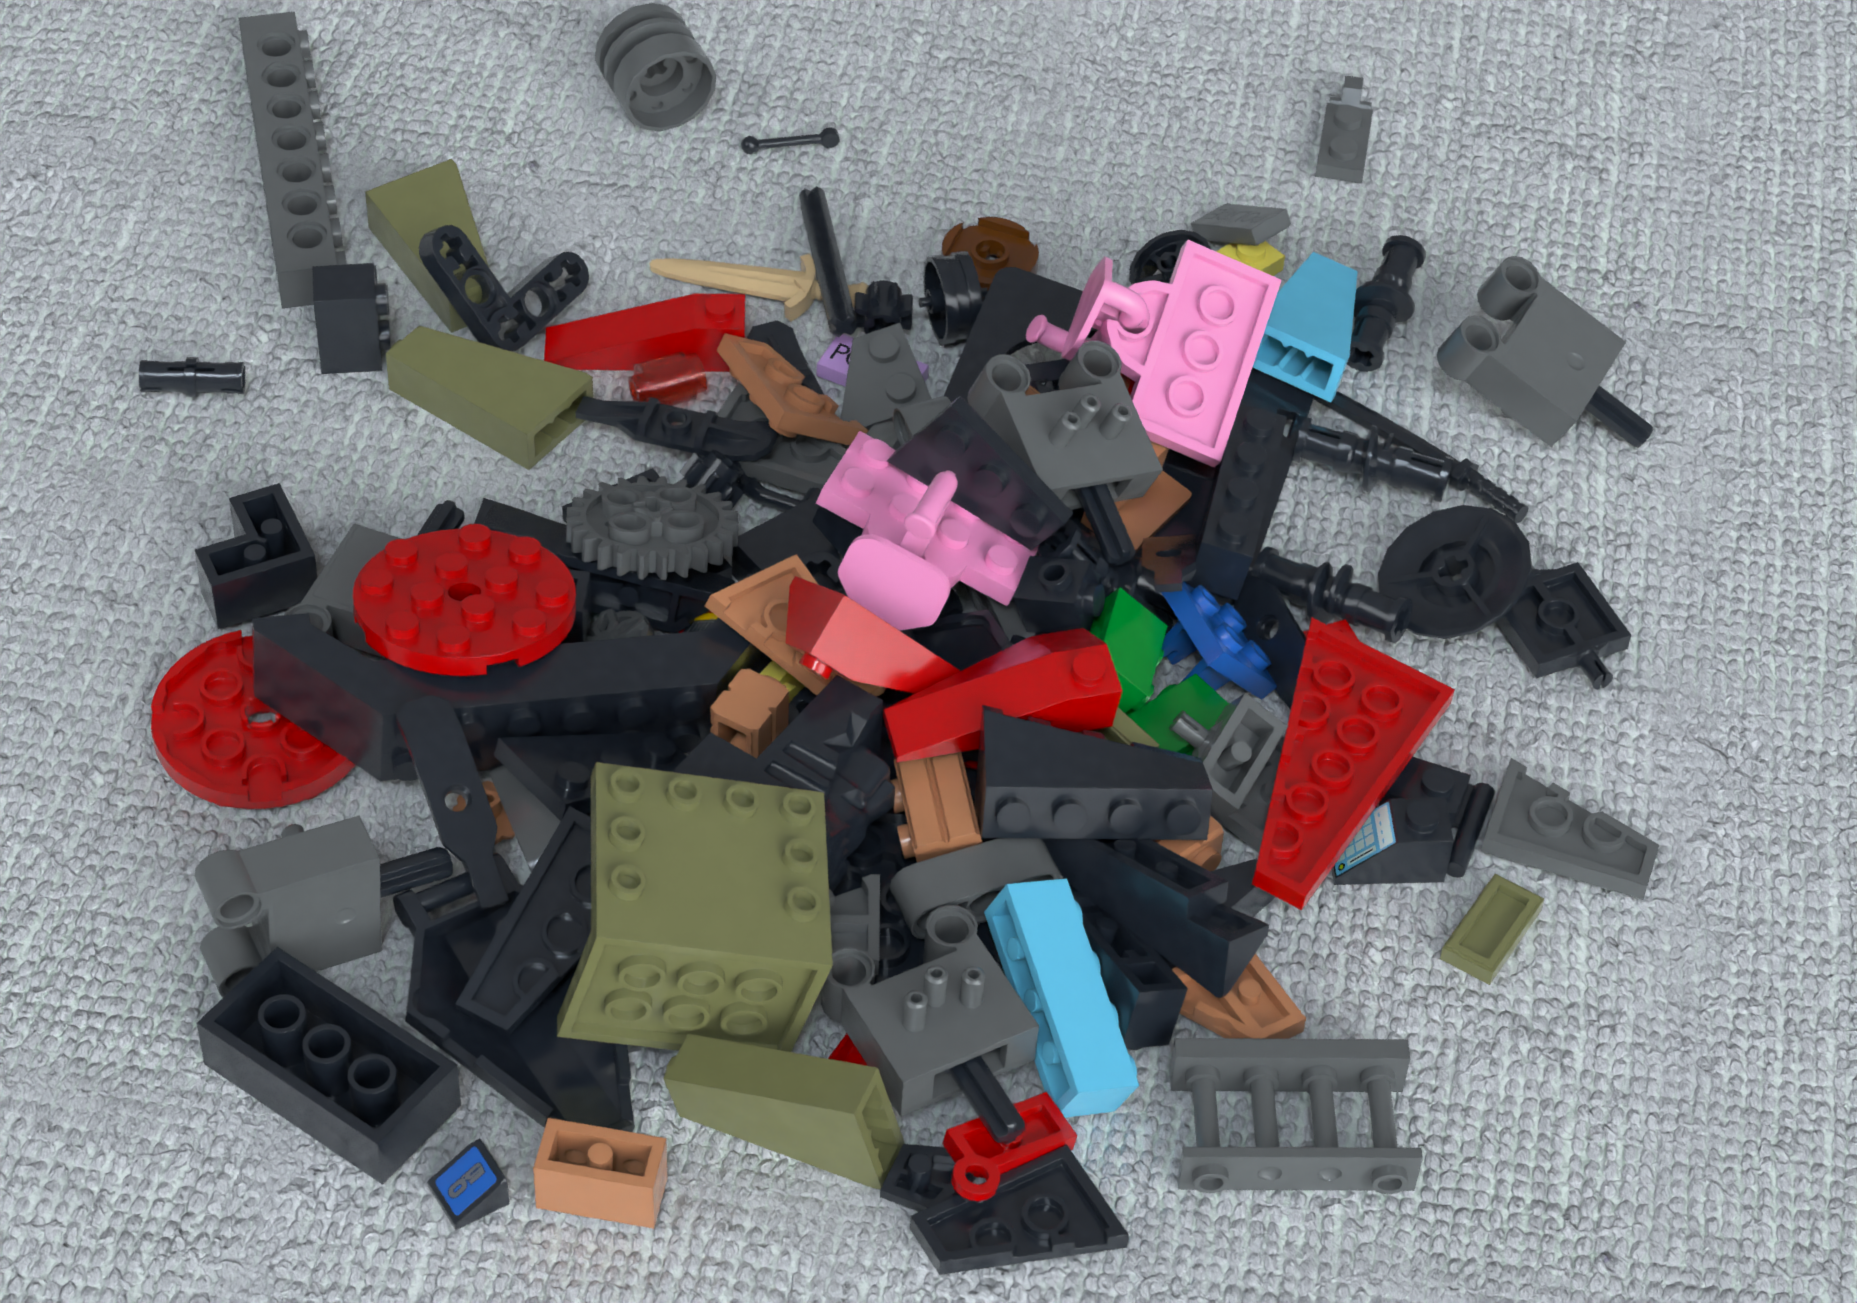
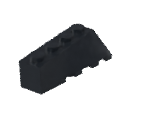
(1082, 786)

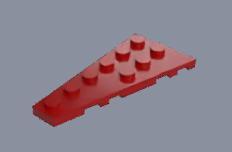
(1344, 746)

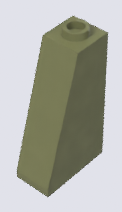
(408, 209)
(489, 392)
(789, 1103)

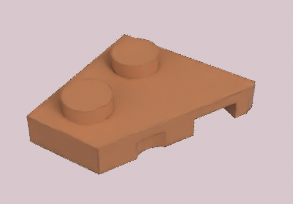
(1252, 1008)

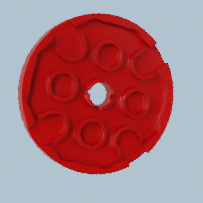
(414, 611)
(214, 751)

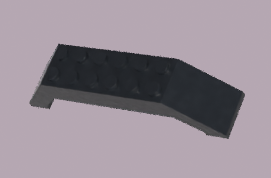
(573, 690)

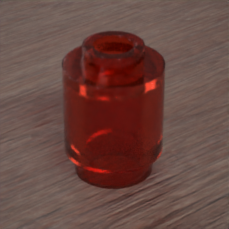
(669, 378)

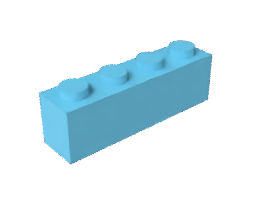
(1060, 983)

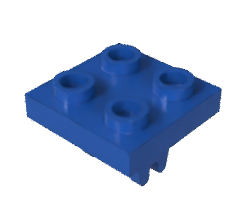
(1219, 639)

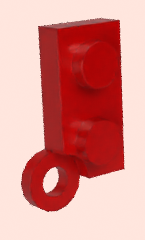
(979, 1154)

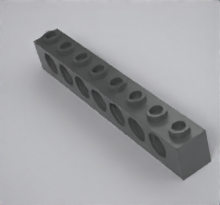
(289, 153)

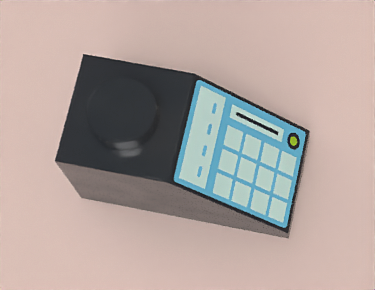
(1399, 844)

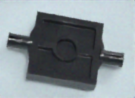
(1564, 625)

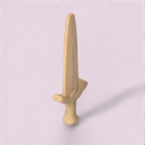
(794, 287)

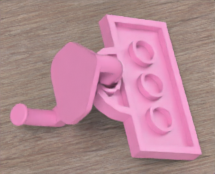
(1179, 341)
(913, 539)

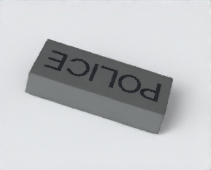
(1242, 224)

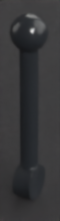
(828, 137)

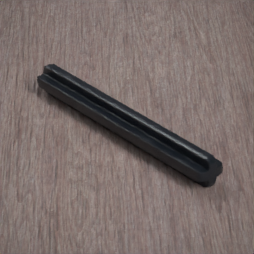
(827, 262)

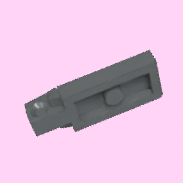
(1345, 134)

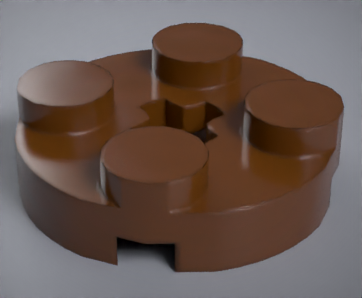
(995, 237)

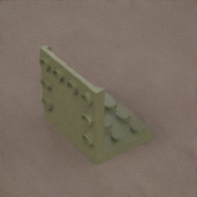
(701, 912)

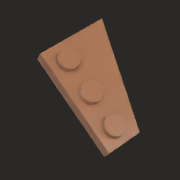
(779, 393)
(759, 613)

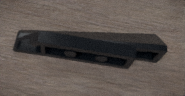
(665, 603)
(1164, 903)

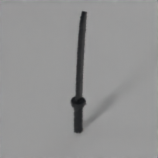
(1462, 475)

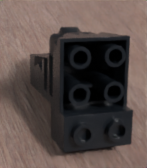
(825, 750)

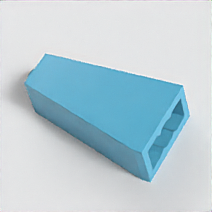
(1311, 327)

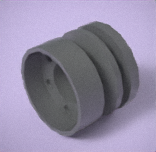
(655, 67)

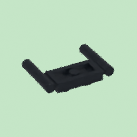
(1465, 804)

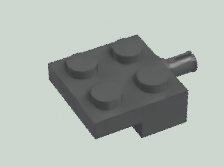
(1240, 761)

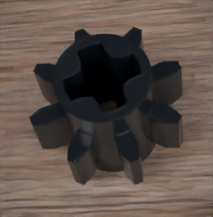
(882, 307)
(716, 473)

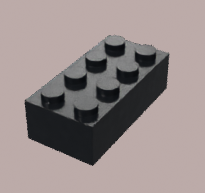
(330, 1064)

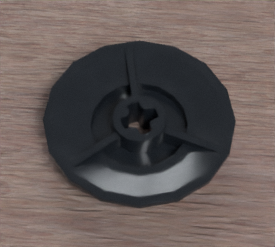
(1449, 542)

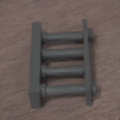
(1294, 1066)

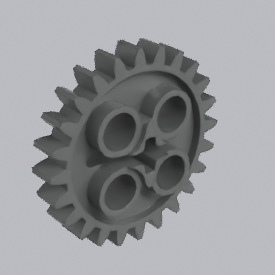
(652, 527)

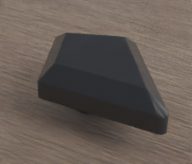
(920, 1177)

